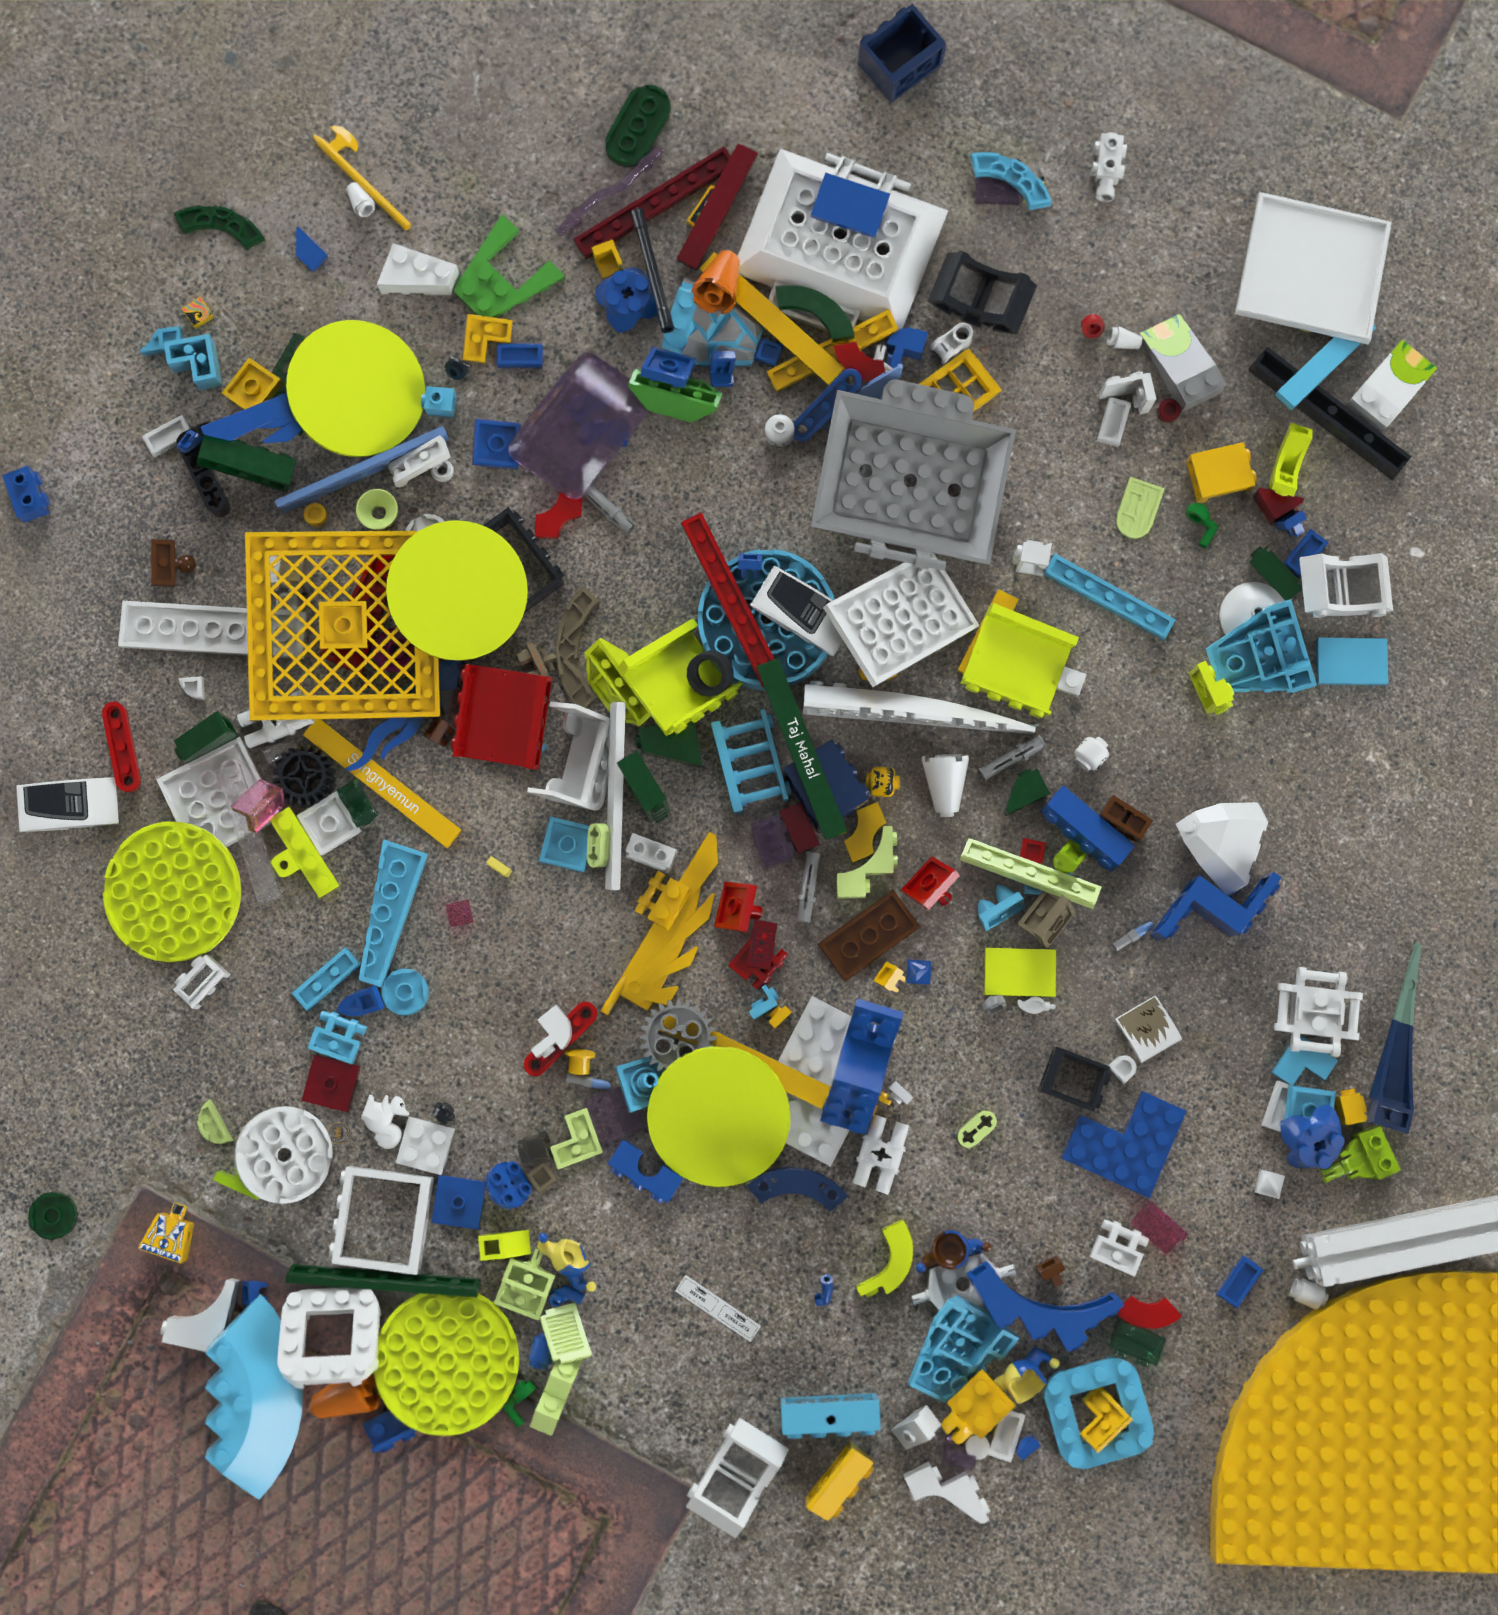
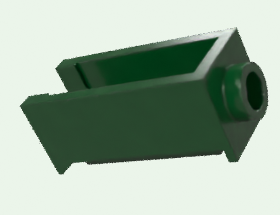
(1275, 573)

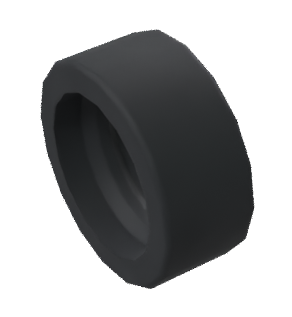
(694, 678)

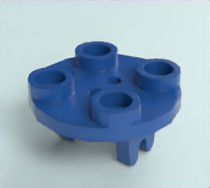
(500, 1177)

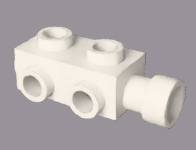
(1109, 152)

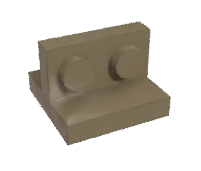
(1047, 918)

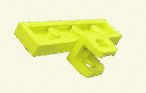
(301, 854)

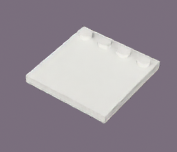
(196, 792)

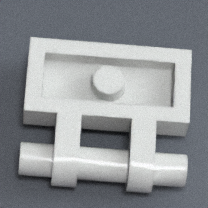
(1118, 1255)

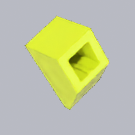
(504, 1245)

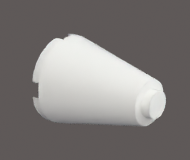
(946, 781)

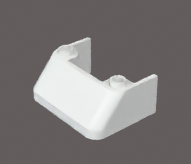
(587, 763)

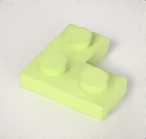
(583, 1142)

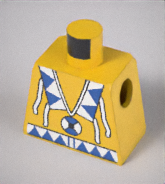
(169, 1235)

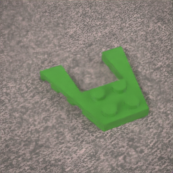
(487, 290)

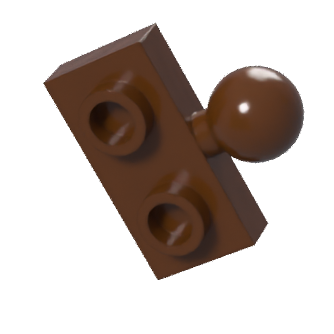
(164, 563)

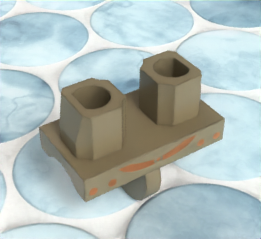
(531, 656)

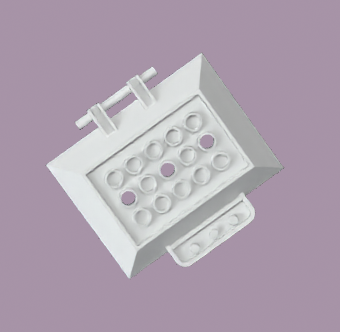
(846, 268)

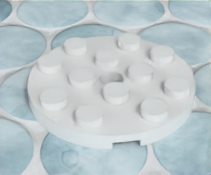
(258, 1150)

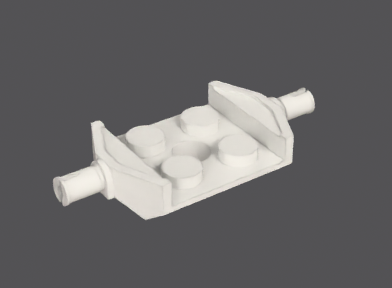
(942, 1282)

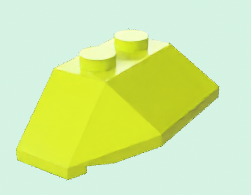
(608, 684)

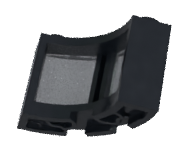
(982, 293)

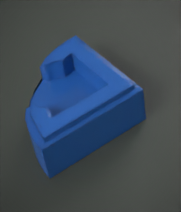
(189, 441)

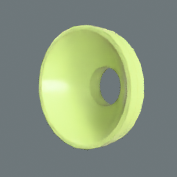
(369, 502)

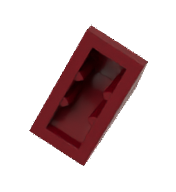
(1275, 505)

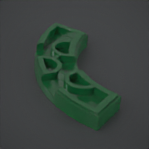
(219, 219)
(824, 308)

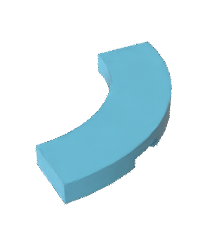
(1015, 173)

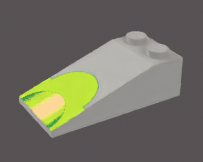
(1183, 363)

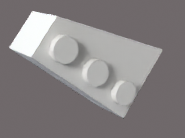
(416, 272)

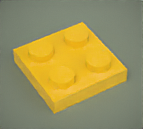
(252, 385)

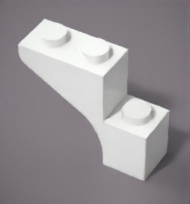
(958, 1490)

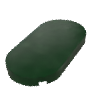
(637, 125)

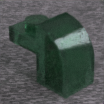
(357, 803)

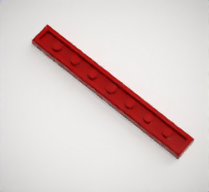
(727, 591)

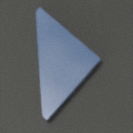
(875, 386)

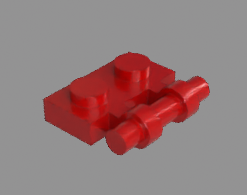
(739, 965)

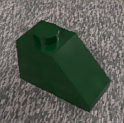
(1026, 791)

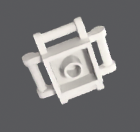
(1318, 1011)

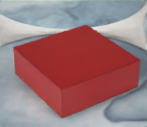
(1032, 850)

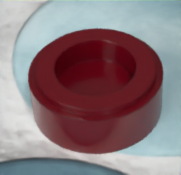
(1168, 410)

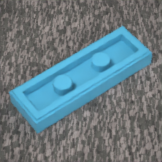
(326, 979)

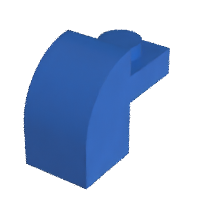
(906, 343)

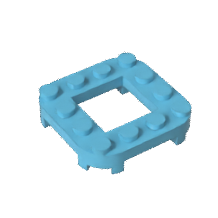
(1089, 1377)

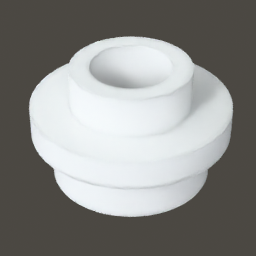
(445, 477)

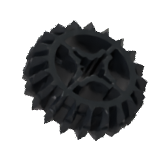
(285, 777)

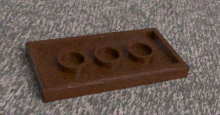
(868, 935)

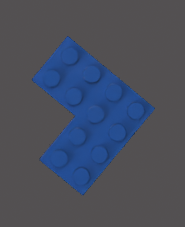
(1130, 1157)

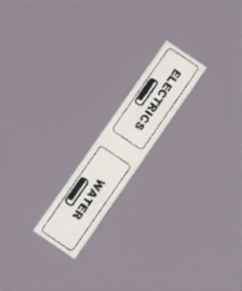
(718, 1308)

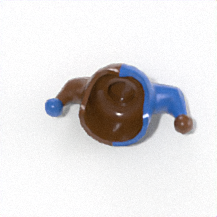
(951, 1251)

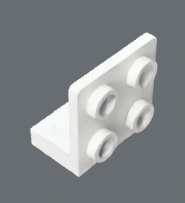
(1136, 383)

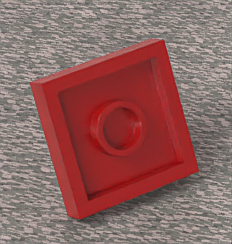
(931, 883)
(737, 907)

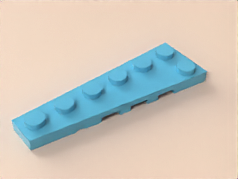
(394, 892)

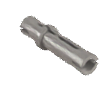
(613, 513)
(1036, 745)
(804, 915)

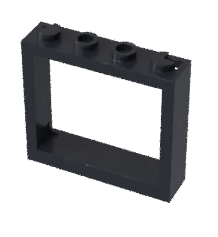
(540, 553)

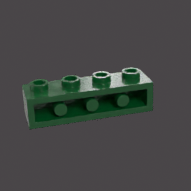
(247, 462)

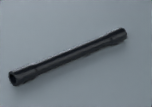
(641, 228)

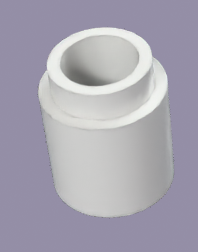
(1308, 1293)

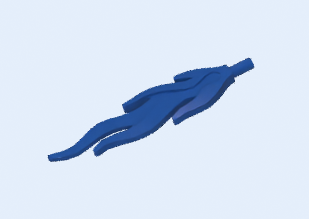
(409, 726)

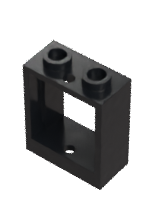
(1102, 1079)

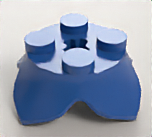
(623, 312)
(1302, 1132)

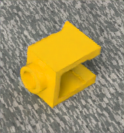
(1350, 1107)

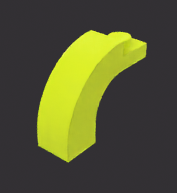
(1289, 459)
(899, 1262)

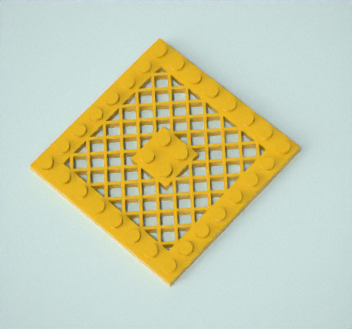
(340, 627)

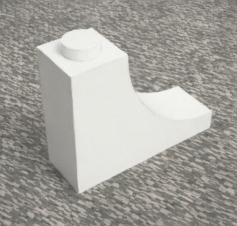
(202, 1329)

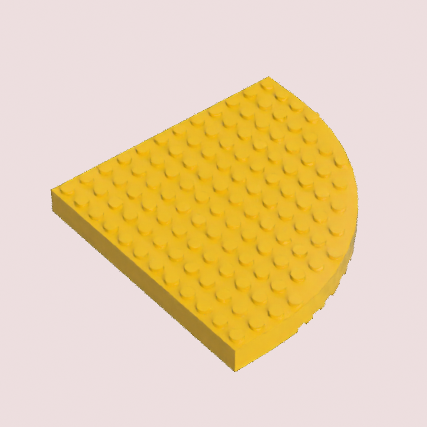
(1370, 1434)

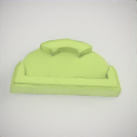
(212, 1125)

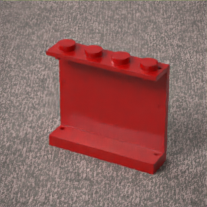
(501, 716)

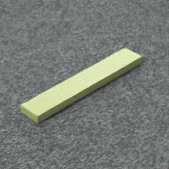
(1030, 873)

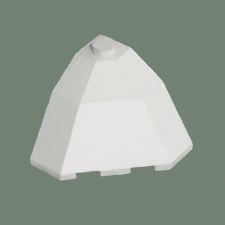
(1225, 841)

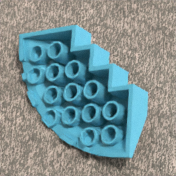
(257, 1406)

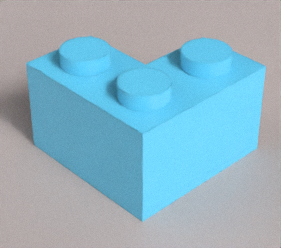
(198, 355)

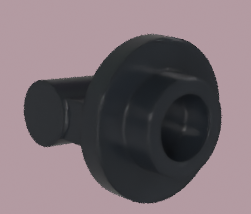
(457, 368)

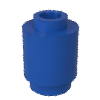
(540, 1353)

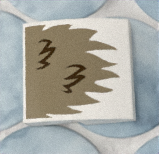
(1148, 1029)

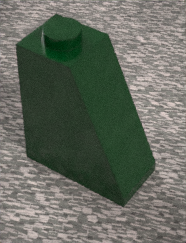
(205, 737)
(675, 747)

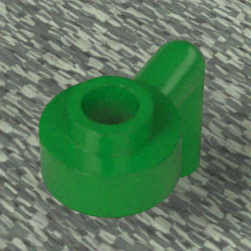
(1199, 514)
(521, 1391)

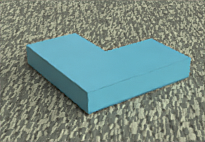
(1293, 1063)

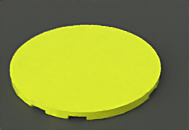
(355, 388)
(457, 590)
(172, 891)
(719, 1116)
(446, 1362)

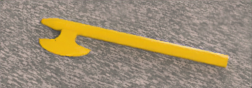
(346, 139)

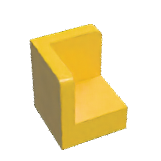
(607, 259)

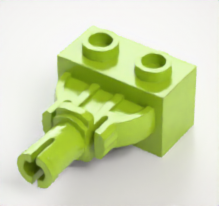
(1366, 1155)

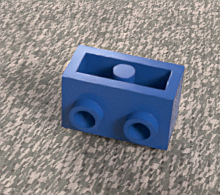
(26, 493)

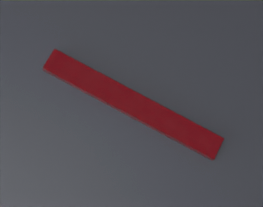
(655, 201)

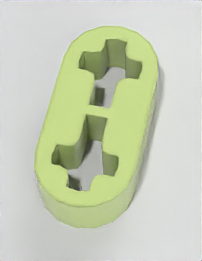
(598, 845)
(972, 1124)

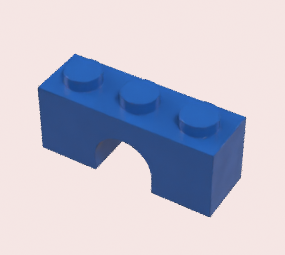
(626, 1162)

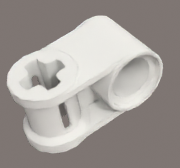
(949, 346)

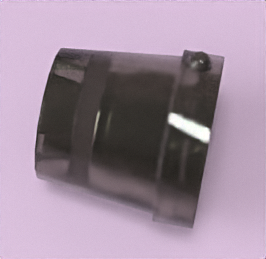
(535, 1148)

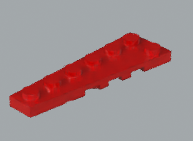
(377, 589)

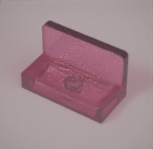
(259, 804)
(1158, 1227)

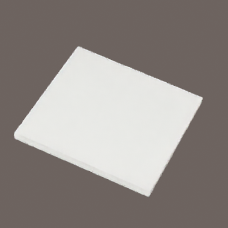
(1313, 268)

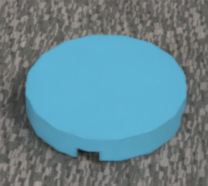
(405, 992)

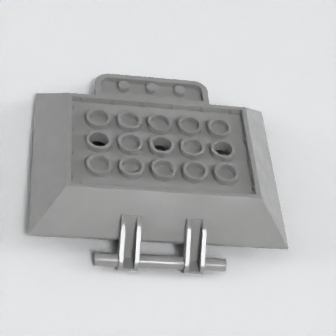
(936, 442)

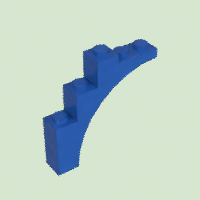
(1038, 1318)

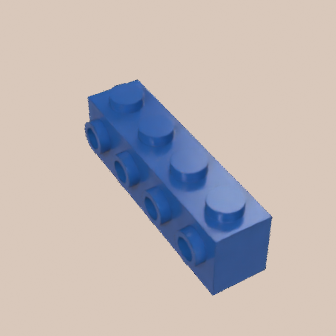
(1087, 829)

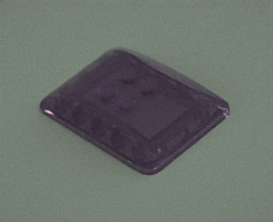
(578, 426)

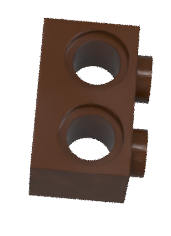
(1125, 818)

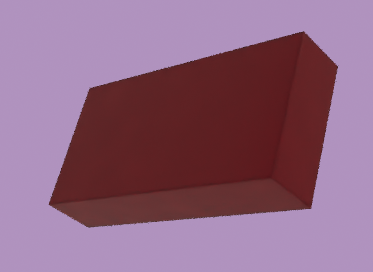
(799, 828)

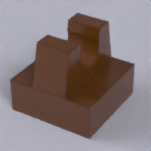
(437, 729)
(1050, 1270)

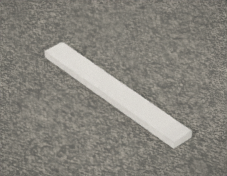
(615, 794)

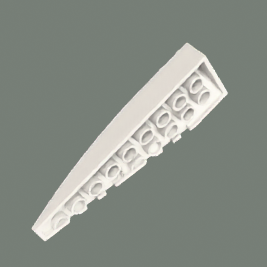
(901, 708)

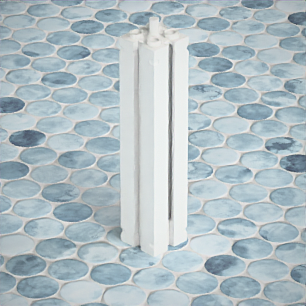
(1400, 1242)

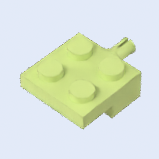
(525, 1286)

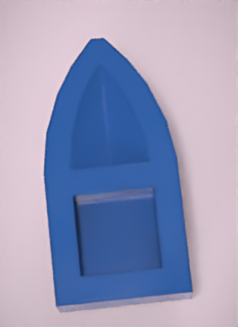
(361, 1002)

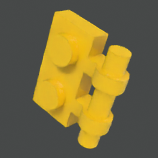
(669, 902)

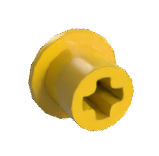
(579, 1060)

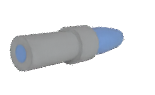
(1132, 936)
(588, 1081)

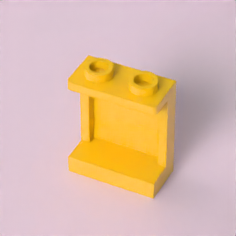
(1221, 471)

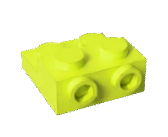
(1214, 695)

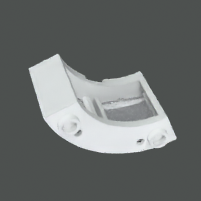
(1346, 586)
(735, 1475)

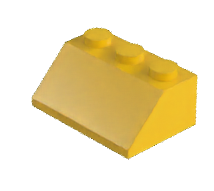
(839, 1482)

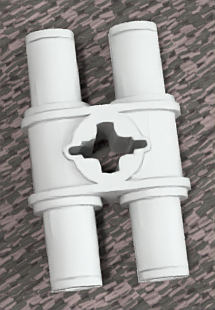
(272, 731)
(888, 1166)

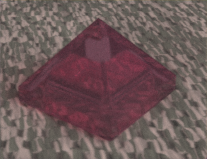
(459, 913)

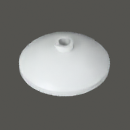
(1243, 600)

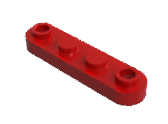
(121, 747)
(579, 1026)

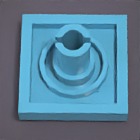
(638, 1081)

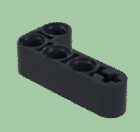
(202, 475)

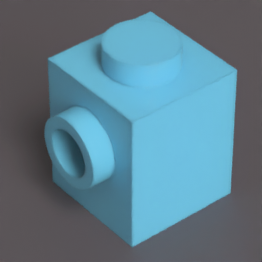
(439, 401)

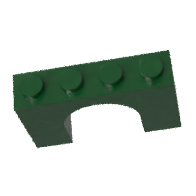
(644, 787)

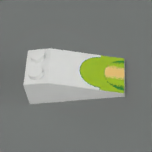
(1391, 386)

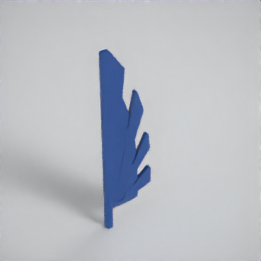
(268, 414)

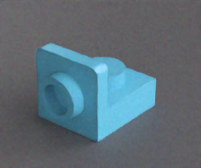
(762, 1007)

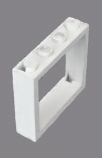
(420, 1227)

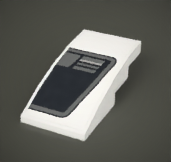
(797, 609)
(67, 804)

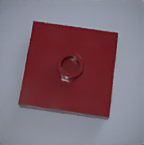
(331, 1083)

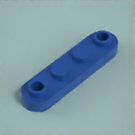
(822, 407)

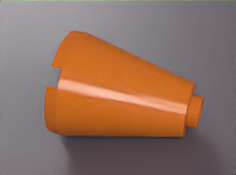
(718, 284)
(345, 1399)

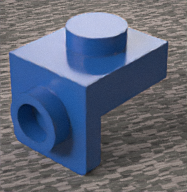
(722, 368)

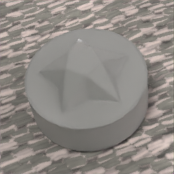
(994, 1004)

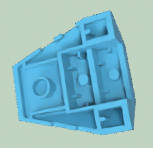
(1264, 653)

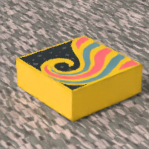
(197, 312)

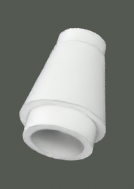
(360, 200)
(1123, 338)

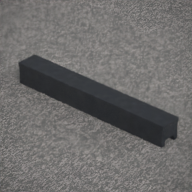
(1334, 417)

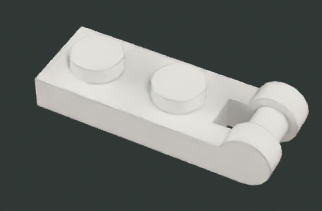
(419, 461)

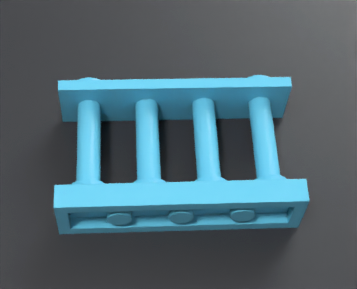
(727, 756)

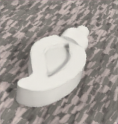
(1035, 1005)

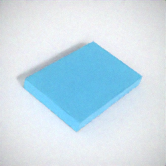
(1352, 661)

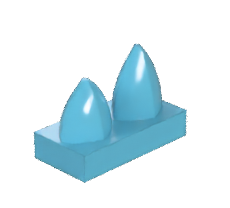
(1008, 905)

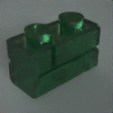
(1137, 1343)

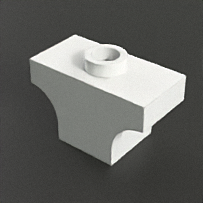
(916, 1428)

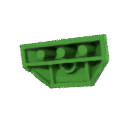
(685, 404)

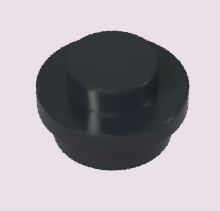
(443, 1112)

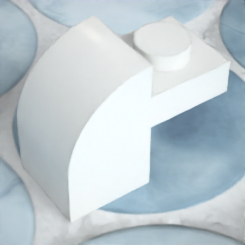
(559, 1032)

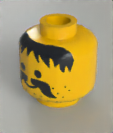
(882, 781)

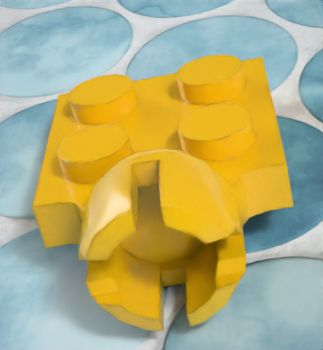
(976, 1408)

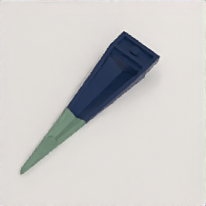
(1393, 1083)

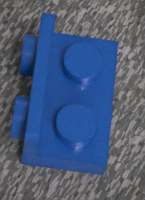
(385, 1430)

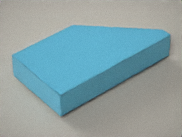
(156, 344)

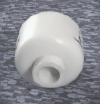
(779, 431)
(1091, 753)

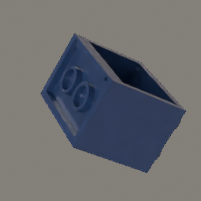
(901, 52)
(841, 778)

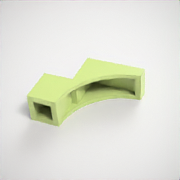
(853, 883)
(555, 1396)

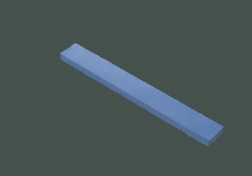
(354, 473)

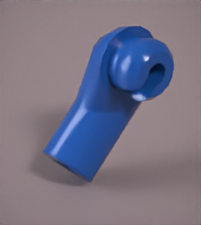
(827, 1288)
(563, 1294)

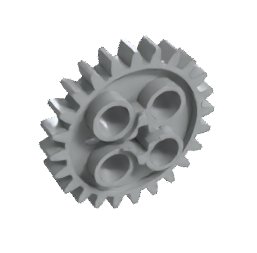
(684, 1015)

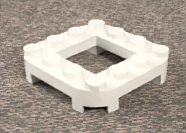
(329, 1369)

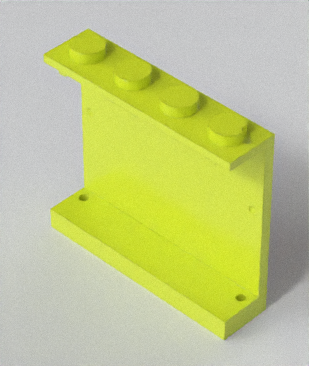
(1018, 660)
(661, 684)

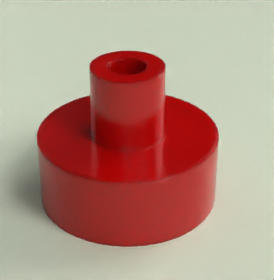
(1092, 326)

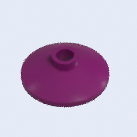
(402, 659)

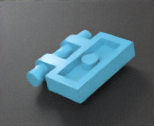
(335, 1044)

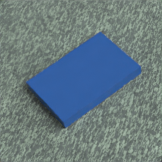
(850, 205)

